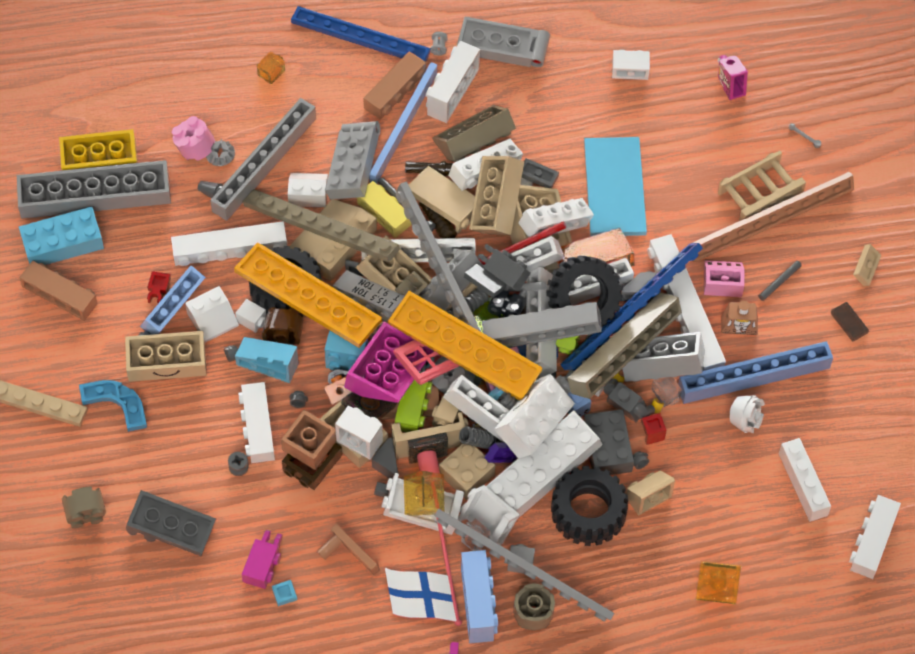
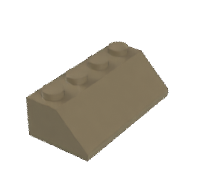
(475, 133)

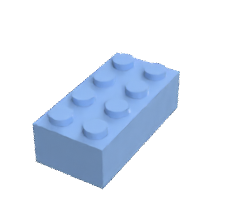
(478, 596)

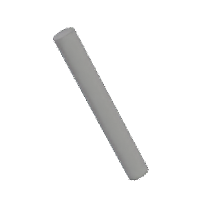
(531, 286)

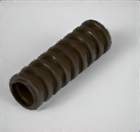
(443, 226)

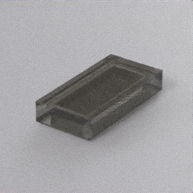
(849, 321)

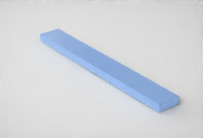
(403, 123)

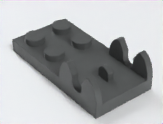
(170, 523)

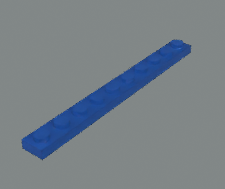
(637, 302)

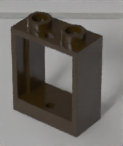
(304, 477)

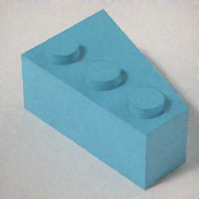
(268, 358)

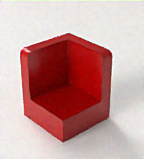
(654, 428)

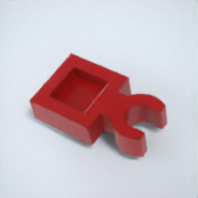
(158, 284)

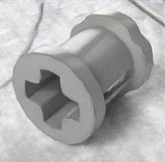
(439, 43)

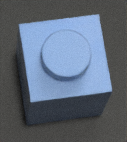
(581, 406)

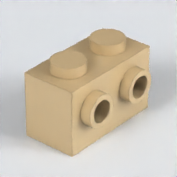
(444, 414)

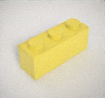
(385, 209)

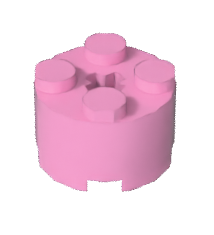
(193, 139)

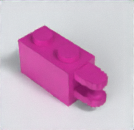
(261, 561)

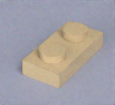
(867, 265)

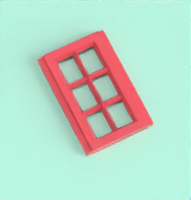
(402, 351)

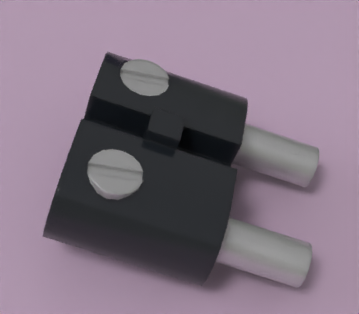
(507, 304)

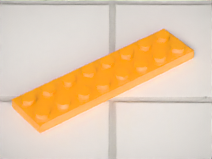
(308, 295)
(465, 345)

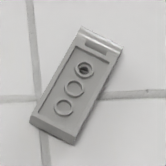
(506, 42)
(352, 160)

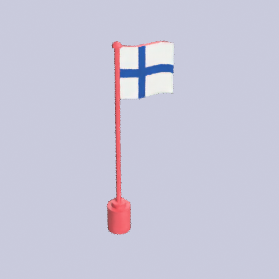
(424, 593)

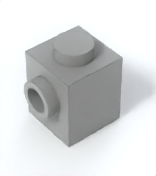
(523, 552)

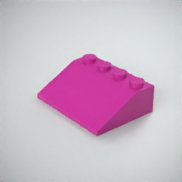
(378, 371)

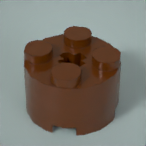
(283, 326)

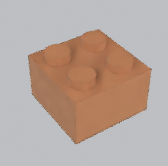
(309, 439)

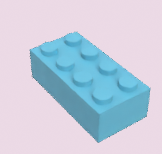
(62, 237)

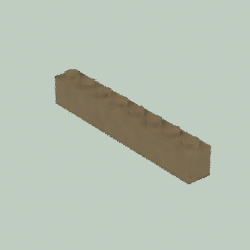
(624, 345)

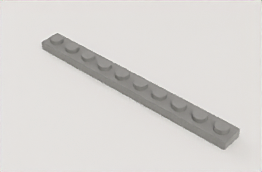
(435, 257)
(531, 570)

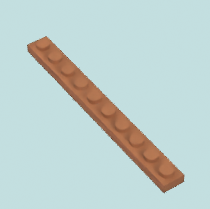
(775, 215)

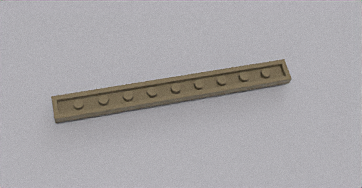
(321, 225)

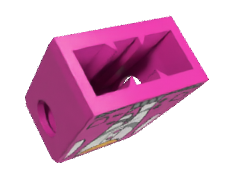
(732, 76)

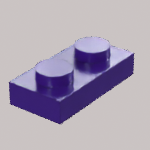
(500, 454)

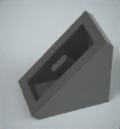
(384, 460)

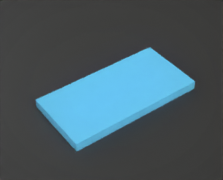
(615, 185)

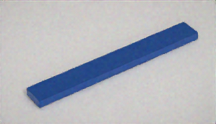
(357, 34)

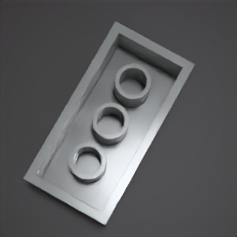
(667, 357)

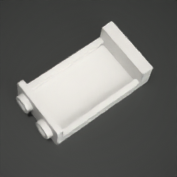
(395, 506)

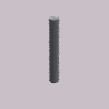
(780, 280)

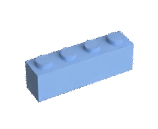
(173, 301)

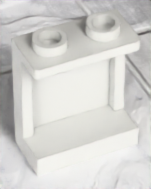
(489, 511)

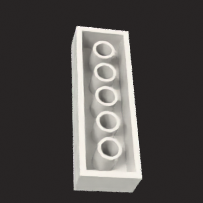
(538, 473)

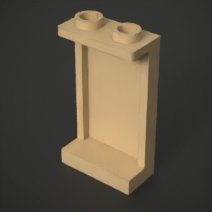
(443, 197)
(400, 439)

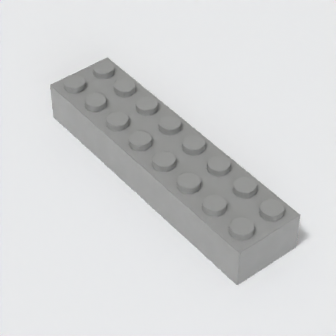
(93, 187)

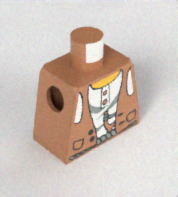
(740, 318)

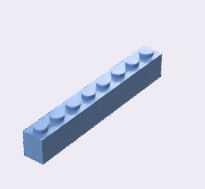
(755, 372)

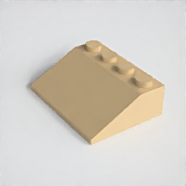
(533, 198)
(328, 253)

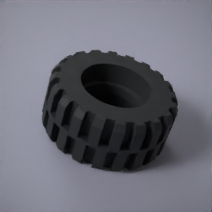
(298, 258)
(586, 265)
(589, 482)

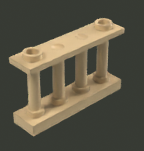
(778, 195)

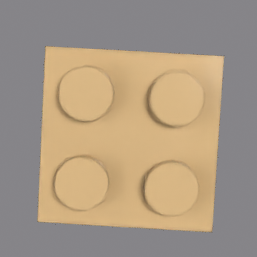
(466, 469)

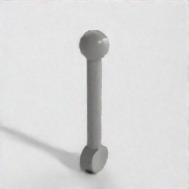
(817, 143)

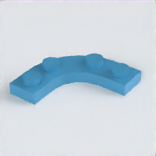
(117, 393)

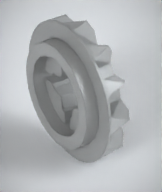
(225, 157)

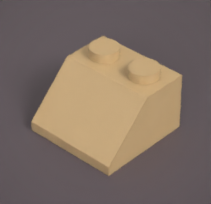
(650, 491)

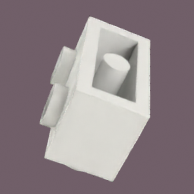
(630, 64)

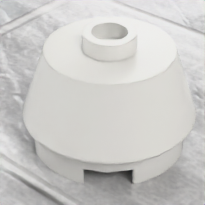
(746, 413)

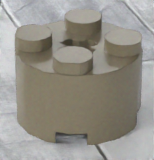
(84, 507)
(537, 617)

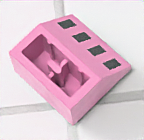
(723, 278)

